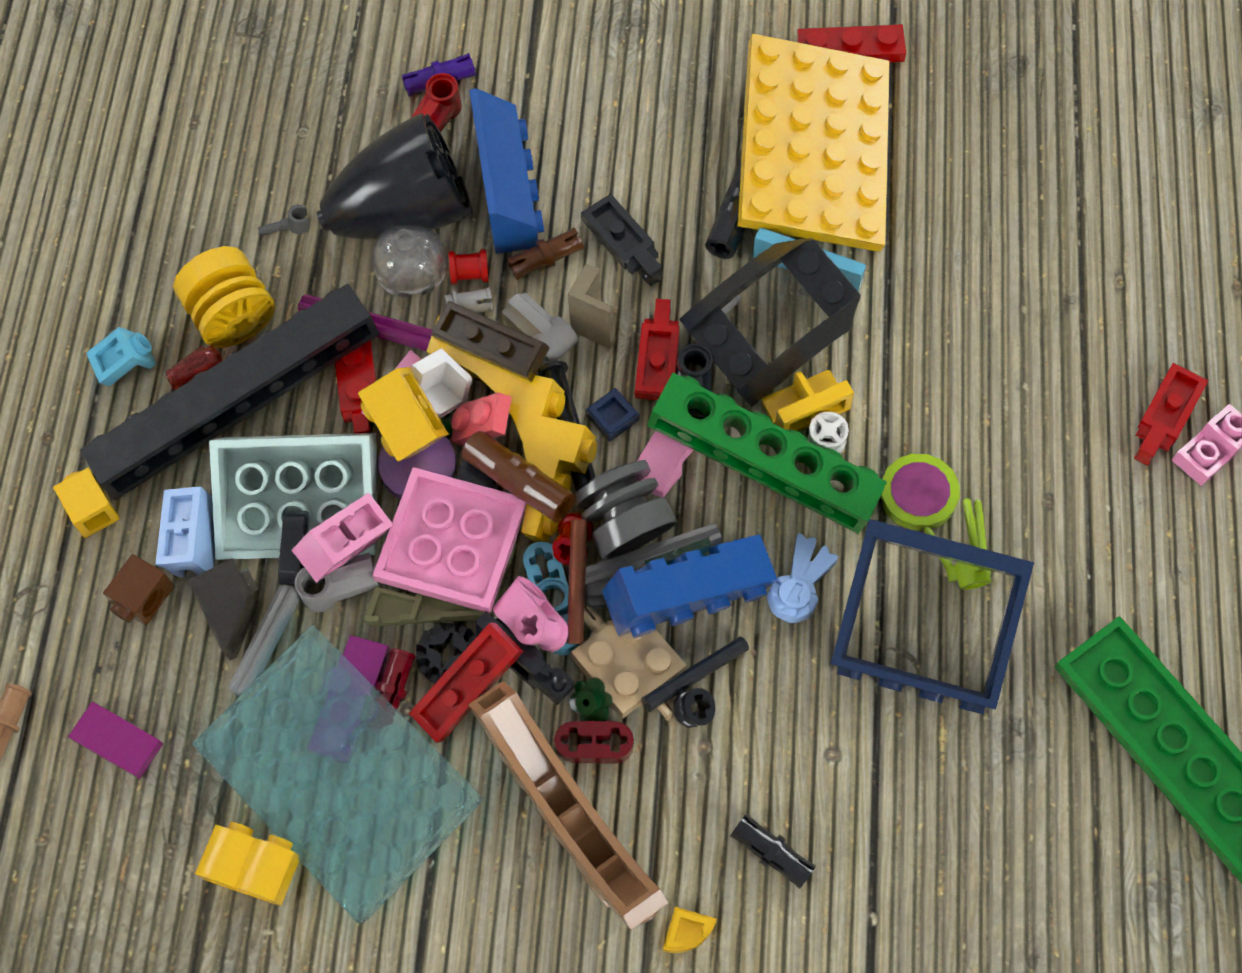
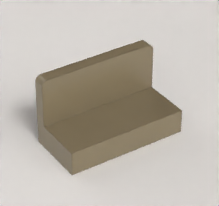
(587, 312)

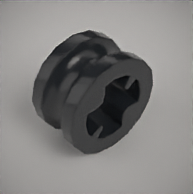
(705, 704)

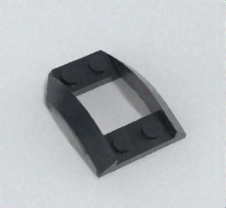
(731, 349)

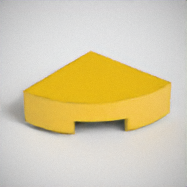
(687, 930)

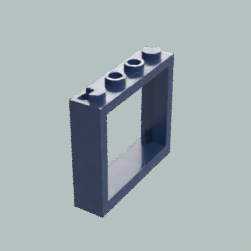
(951, 550)

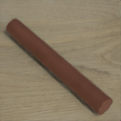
(577, 575)

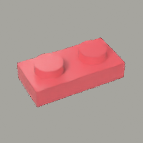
(483, 414)

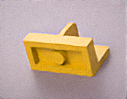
(801, 402)

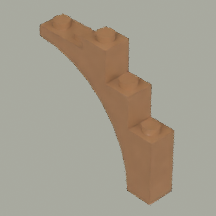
(565, 809)

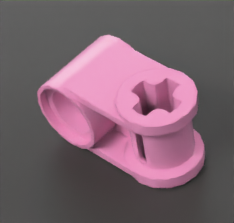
(531, 616)

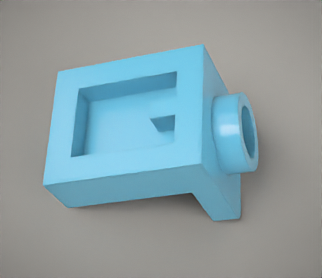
(119, 354)

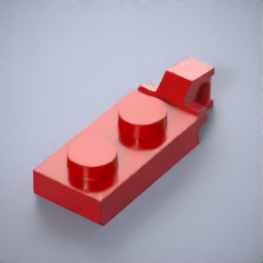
(657, 352)
(354, 374)
(1168, 411)

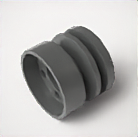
(627, 515)

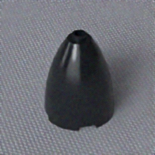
(396, 182)

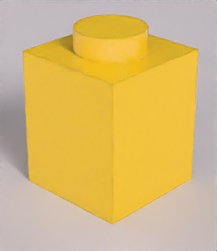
(86, 502)

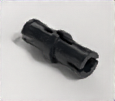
(773, 851)

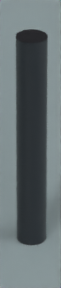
(694, 674)

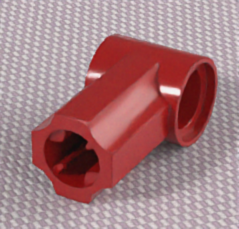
(440, 109)

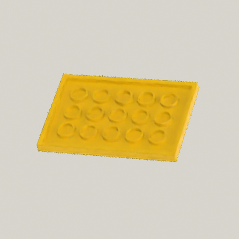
(815, 143)

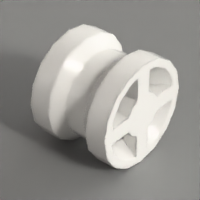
(829, 426)

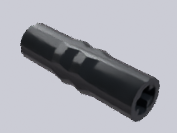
(725, 233)

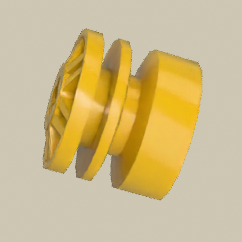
(224, 296)

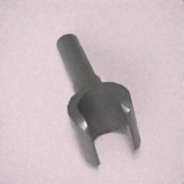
(296, 226)

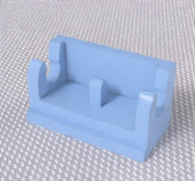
(186, 531)

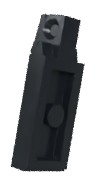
(623, 238)
(532, 666)

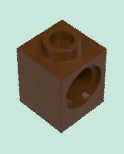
(138, 591)

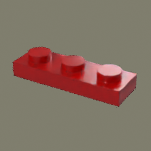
(875, 41)
(465, 681)

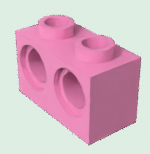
(342, 537)

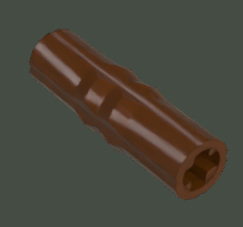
(518, 476)

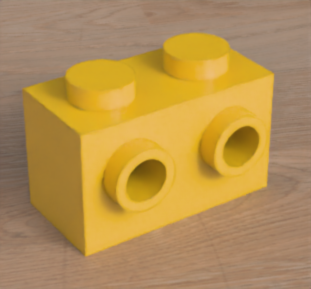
(402, 414)

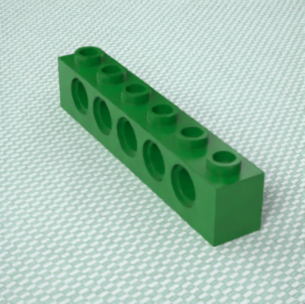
(775, 472)

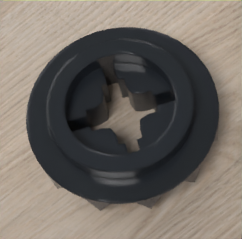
(429, 660)

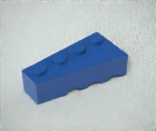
(688, 585)

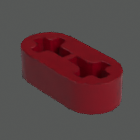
(594, 732)

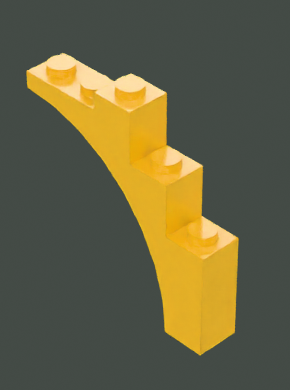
(547, 442)

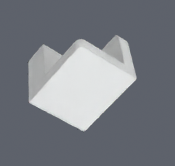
(442, 381)

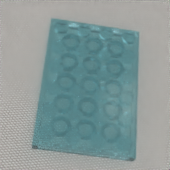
(338, 773)

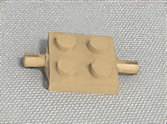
(627, 664)

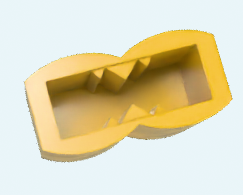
(248, 863)

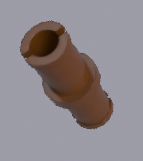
(545, 253)

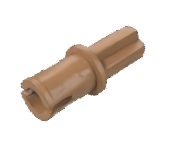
(11, 708)

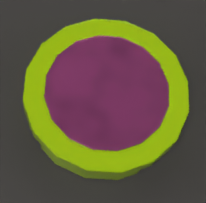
(920, 491)

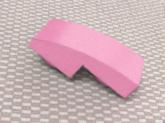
(1212, 446)
(665, 461)

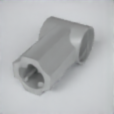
(531, 319)
(345, 582)

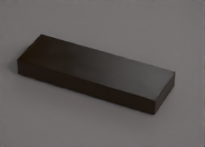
(490, 341)

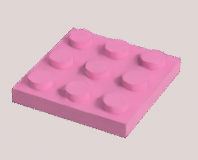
(450, 540)

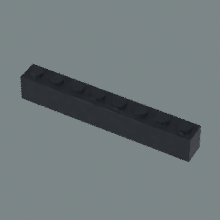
(229, 392)

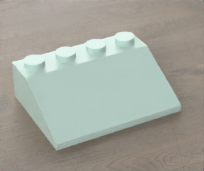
(266, 475)

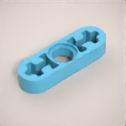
(555, 569)

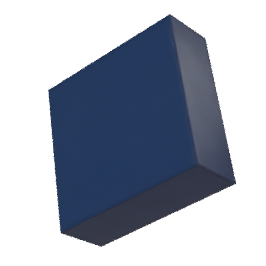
(612, 414)

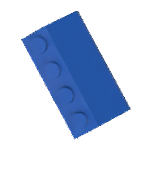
(505, 173)

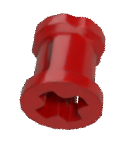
(468, 266)
(561, 544)

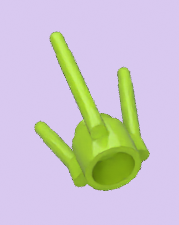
(967, 575)

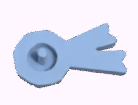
(794, 595)

